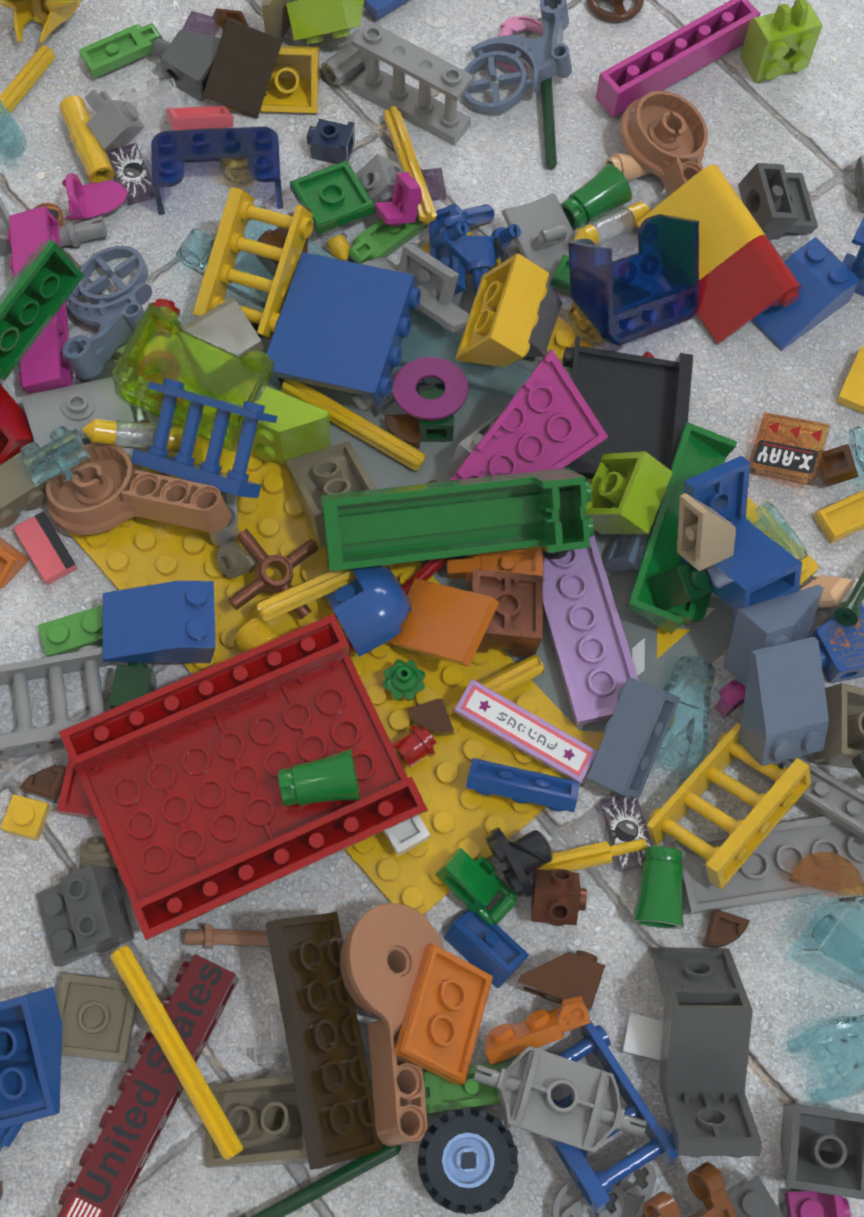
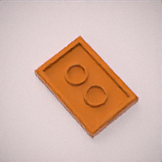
(445, 622)
(444, 1015)

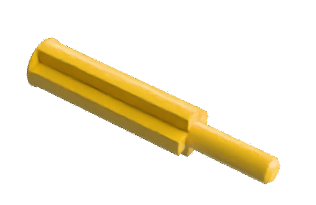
(509, 678)
(592, 855)

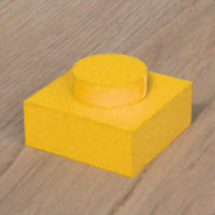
(25, 817)

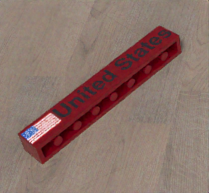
(147, 1096)

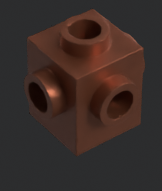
(557, 897)

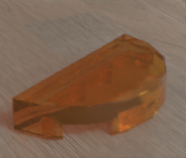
(828, 873)

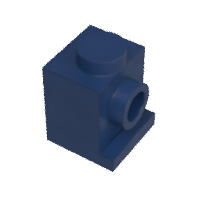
(331, 141)

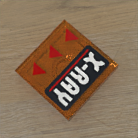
(789, 448)

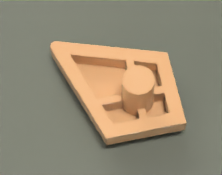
(834, 590)

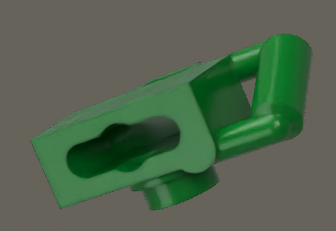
(476, 885)

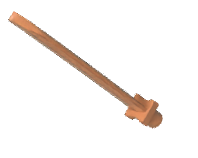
(210, 937)

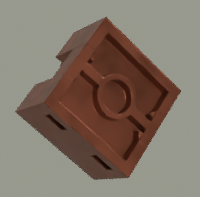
(519, 616)

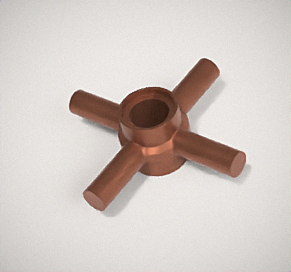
(262, 581)

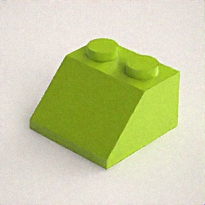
(320, 17)
(298, 428)

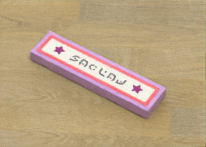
(525, 731)

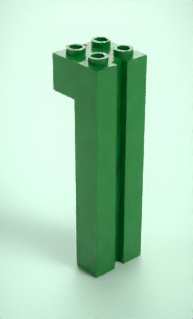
(457, 518)

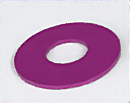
(446, 405)

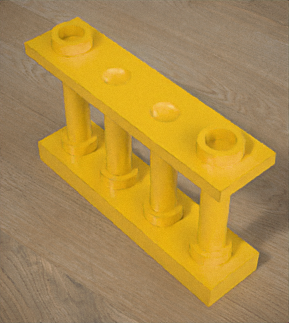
(231, 241)
(743, 834)

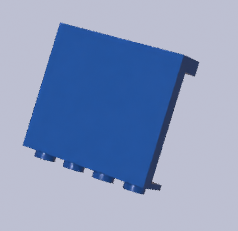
(343, 326)

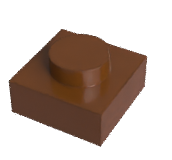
(838, 465)

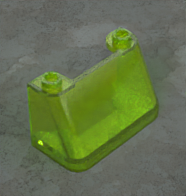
(166, 351)

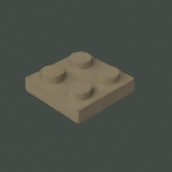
(96, 1018)

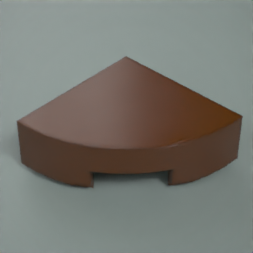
(221, 15)
(404, 427)
(433, 717)
(45, 783)
(723, 929)

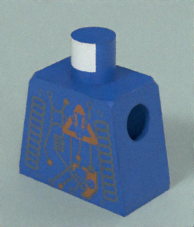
(841, 649)

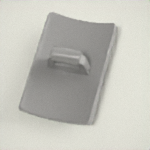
(543, 232)
(73, 408)

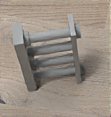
(430, 71)
(28, 738)

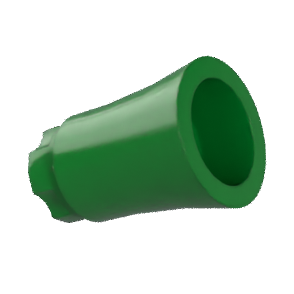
(598, 196)
(320, 780)
(660, 889)

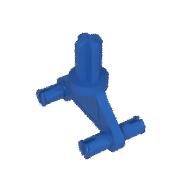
(475, 252)

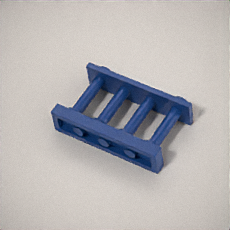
(182, 463)
(597, 1185)

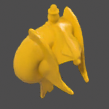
(45, 12)

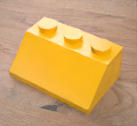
(294, 81)
(504, 313)

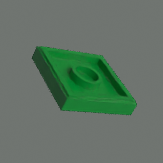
(332, 196)

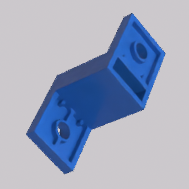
(759, 565)

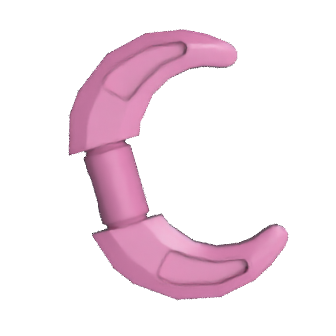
(515, 25)

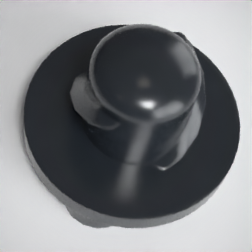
(520, 857)

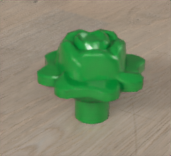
(404, 680)

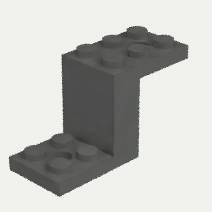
(705, 1053)

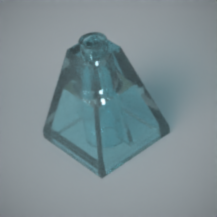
(834, 941)

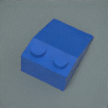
(825, 289)
(160, 623)
(30, 1057)

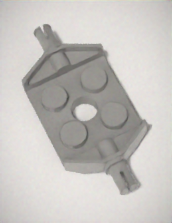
(527, 1101)

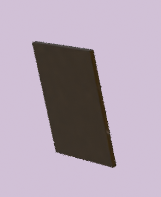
(242, 68)

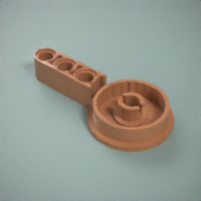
(665, 137)
(129, 492)
(397, 937)

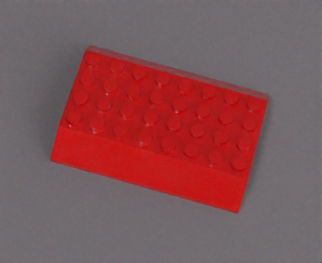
(194, 770)

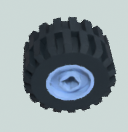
(467, 1160)

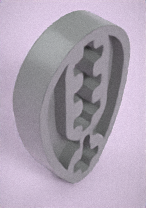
(628, 1203)

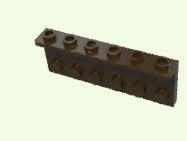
(323, 1040)

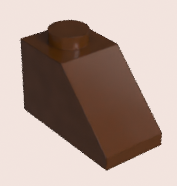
(564, 978)

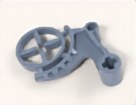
(545, 56)
(114, 313)

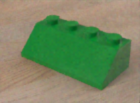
(33, 301)

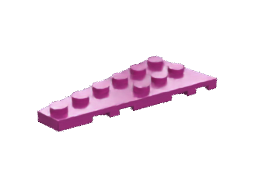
(538, 429)

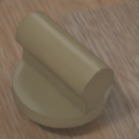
(234, 560)
(97, 853)

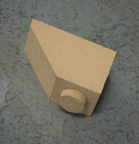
(703, 534)

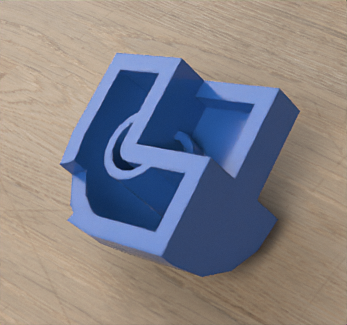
(370, 607)

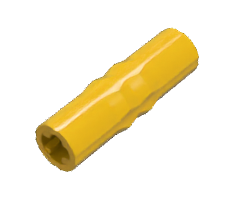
(86, 145)

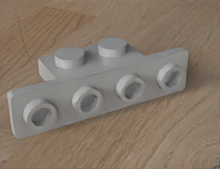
(436, 285)

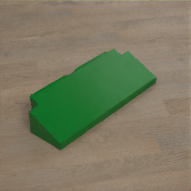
(695, 453)

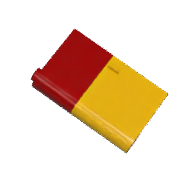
(737, 261)

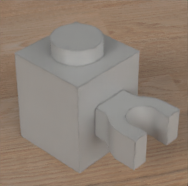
(115, 120)

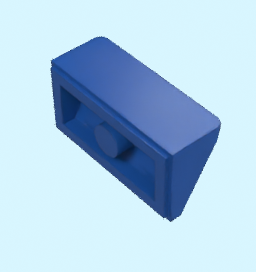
(486, 946)

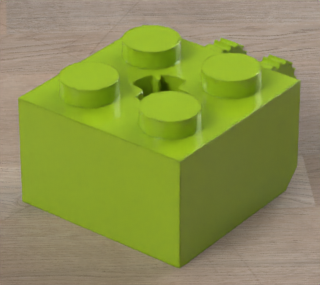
(781, 41)
(627, 493)

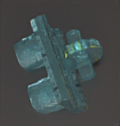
(55, 457)

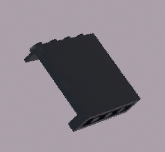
(635, 400)

